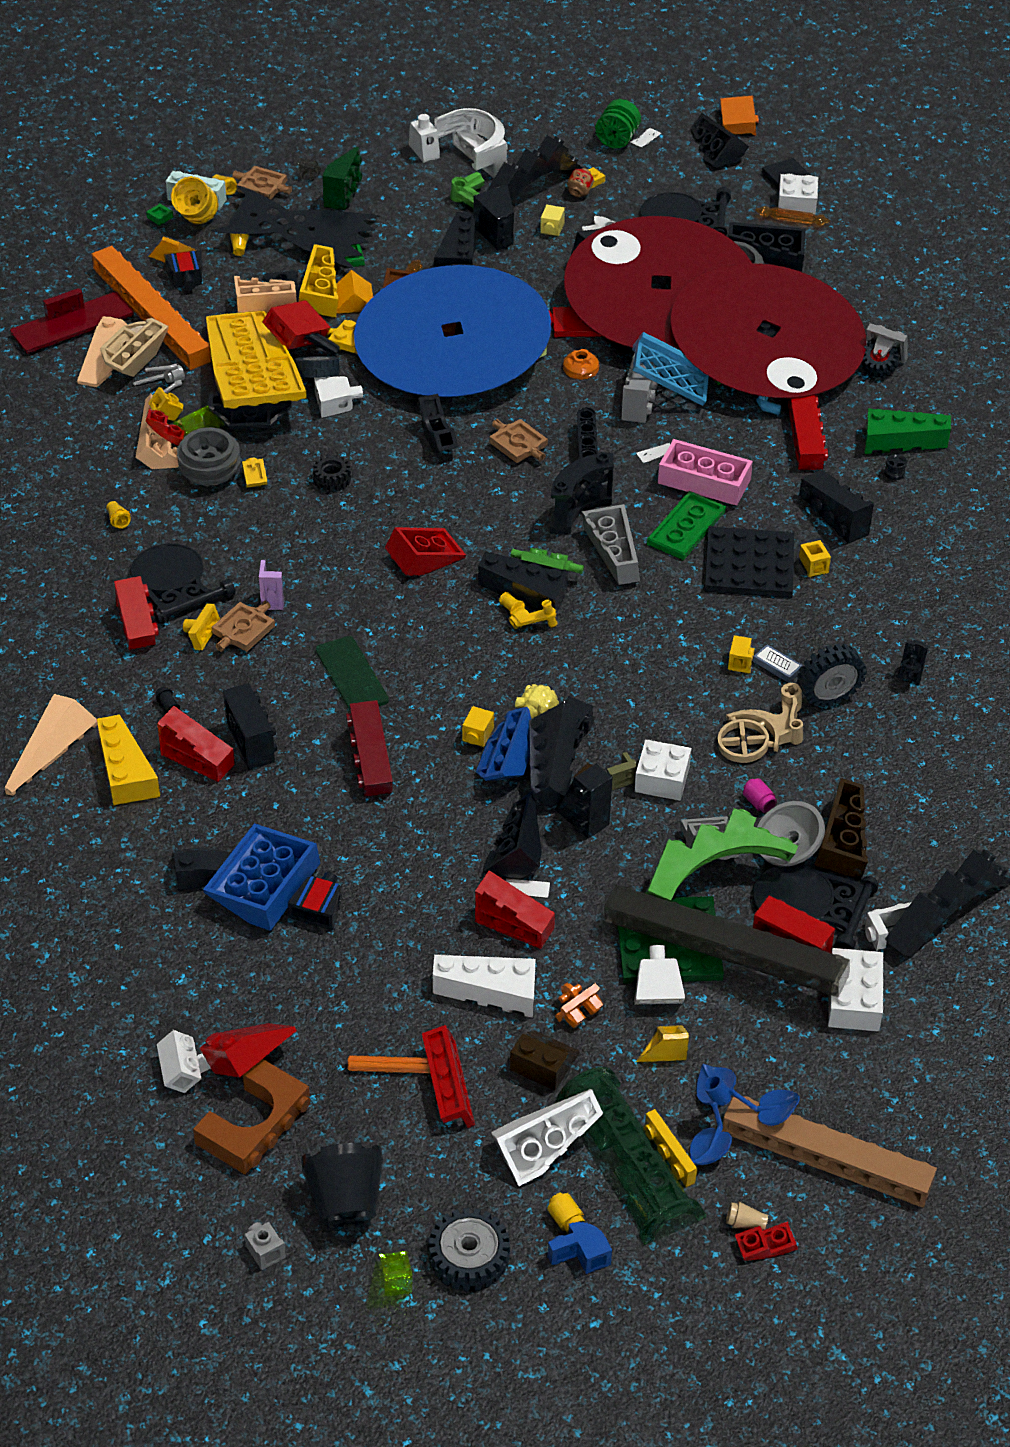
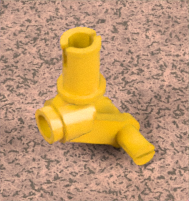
(522, 617)

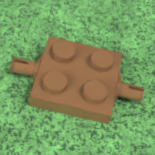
(263, 181)
(518, 440)
(243, 626)

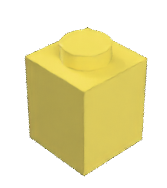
(552, 220)

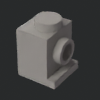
(264, 1244)

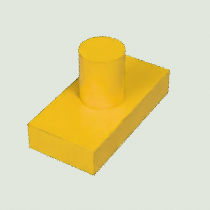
(201, 628)

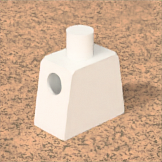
(424, 139)
(335, 395)
(658, 979)

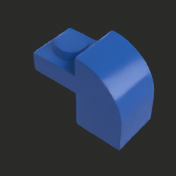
(584, 1242)

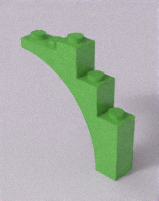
(710, 844)

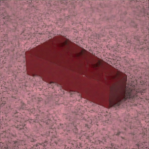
(370, 748)

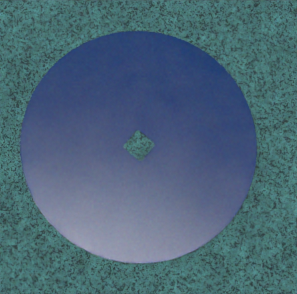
(404, 341)

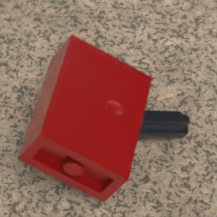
(299, 326)

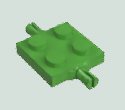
(554, 560)

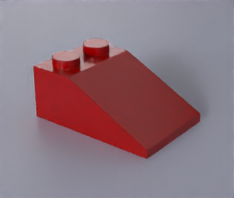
(423, 549)
(240, 1049)

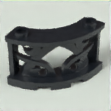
(589, 494)

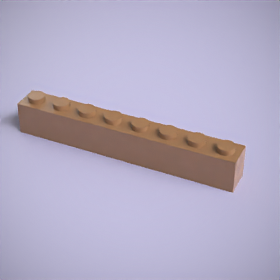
(834, 1153)

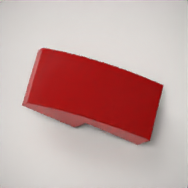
(158, 422)
(767, 1243)

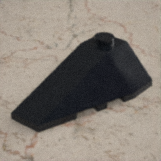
(197, 866)

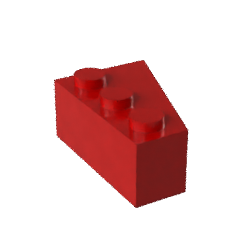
(135, 612)

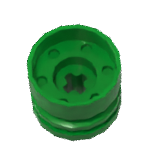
(618, 123)

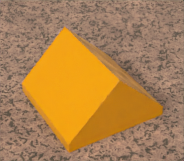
(353, 293)

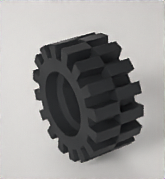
(331, 465)

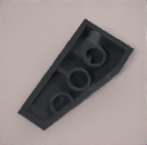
(717, 143)
(519, 843)

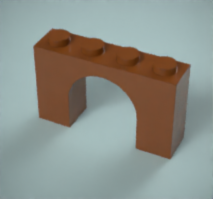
(245, 1145)

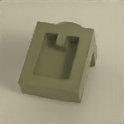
(624, 773)

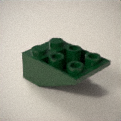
(342, 179)

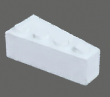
(487, 980)

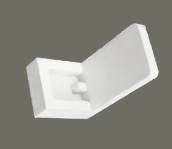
(880, 919)

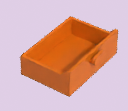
(739, 115)

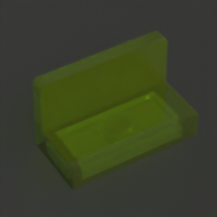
(199, 419)

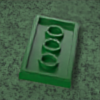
(686, 525)

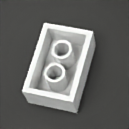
(862, 995)

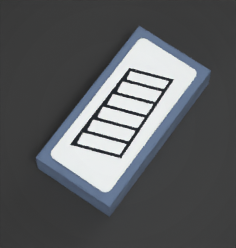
(777, 663)

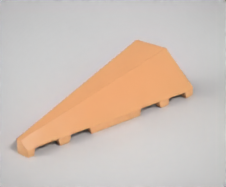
(153, 448)
(57, 729)

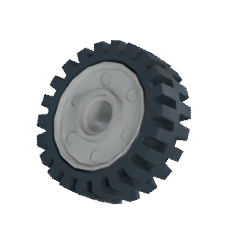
(831, 675)
(467, 1267)

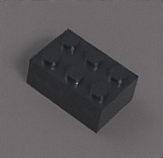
(249, 725)

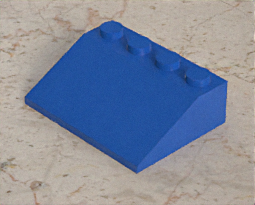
(263, 875)

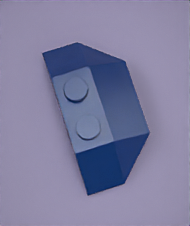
(507, 748)

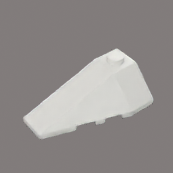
(542, 1136)

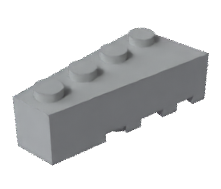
(637, 396)
(612, 538)

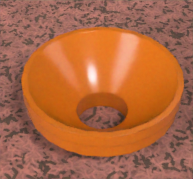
(581, 368)

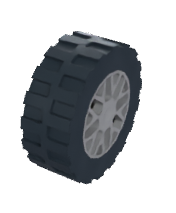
(317, 366)

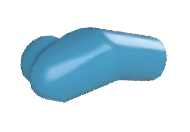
(767, 406)

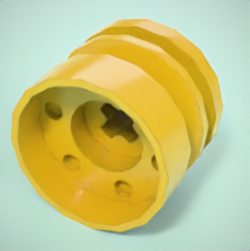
(193, 190)

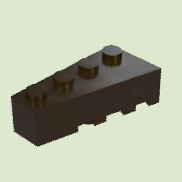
(844, 838)

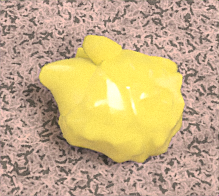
(537, 699)

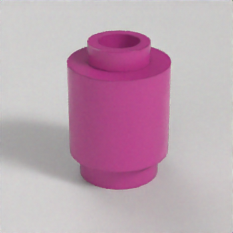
(759, 795)

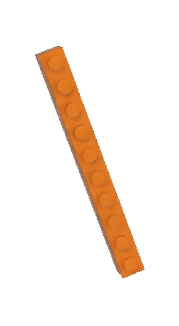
(148, 303)

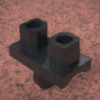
(913, 661)

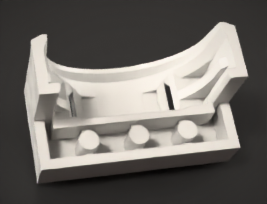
(486, 155)

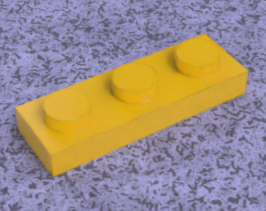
(670, 1148)

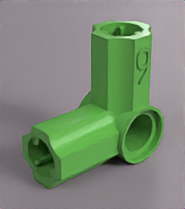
(464, 188)

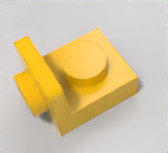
(254, 472)

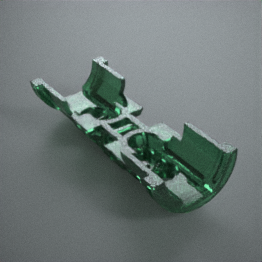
(647, 1203)

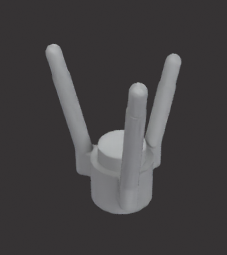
(173, 374)

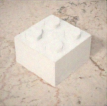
(798, 193)
(662, 770)

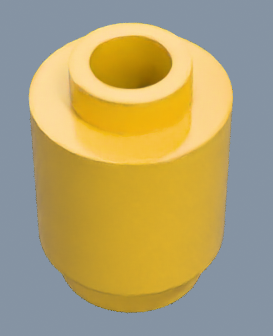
(564, 1211)

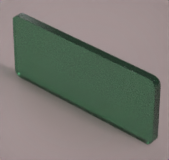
(351, 672)

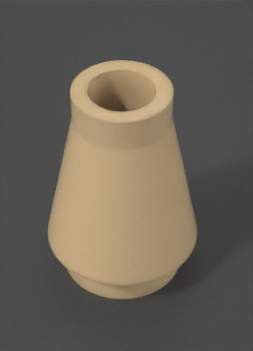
(745, 1217)

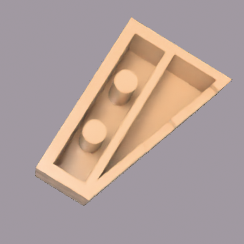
(263, 295)

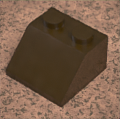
(542, 1059)

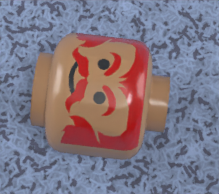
(580, 182)

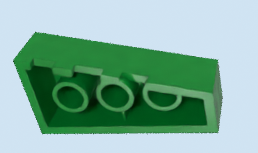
(905, 430)

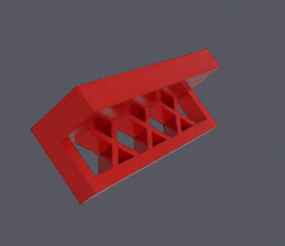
(447, 1076)

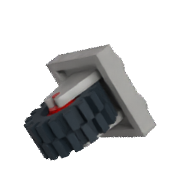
(884, 350)

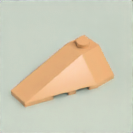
(94, 368)

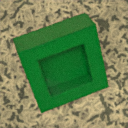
(159, 214)

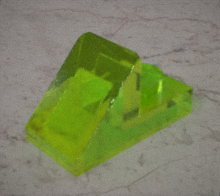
(396, 1273)

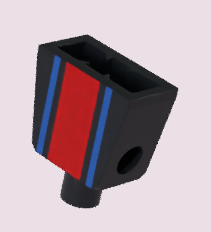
(185, 269)
(317, 901)

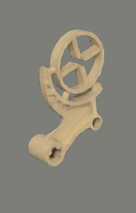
(783, 727)

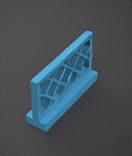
(666, 359)

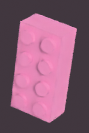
(705, 472)

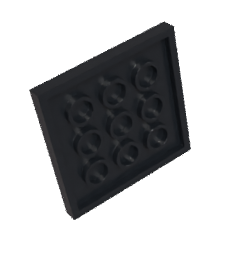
(750, 562)

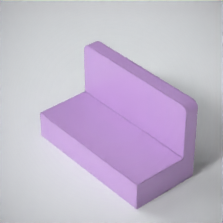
(271, 587)

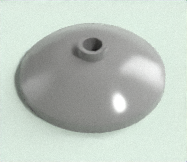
(796, 822)

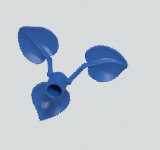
(715, 1088)

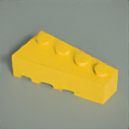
(126, 766)

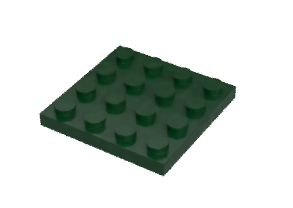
(691, 964)

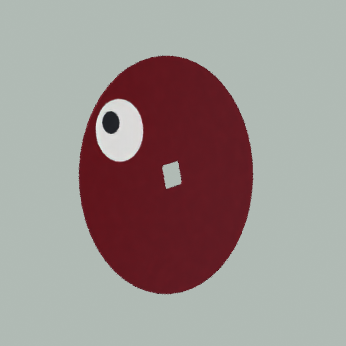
(614, 268)
(811, 353)

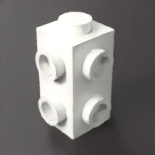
(178, 1061)

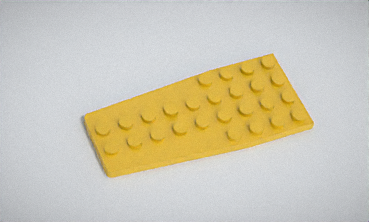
(251, 361)

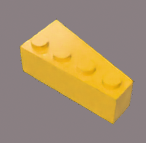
(319, 282)

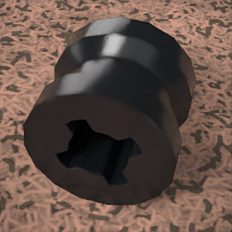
(895, 467)

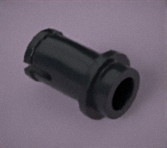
(165, 697)

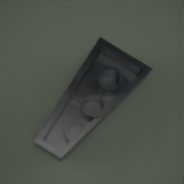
(775, 244)
(837, 505)

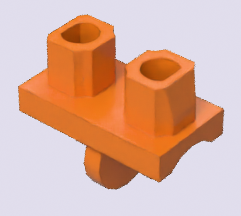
(571, 1010)

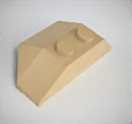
(134, 346)

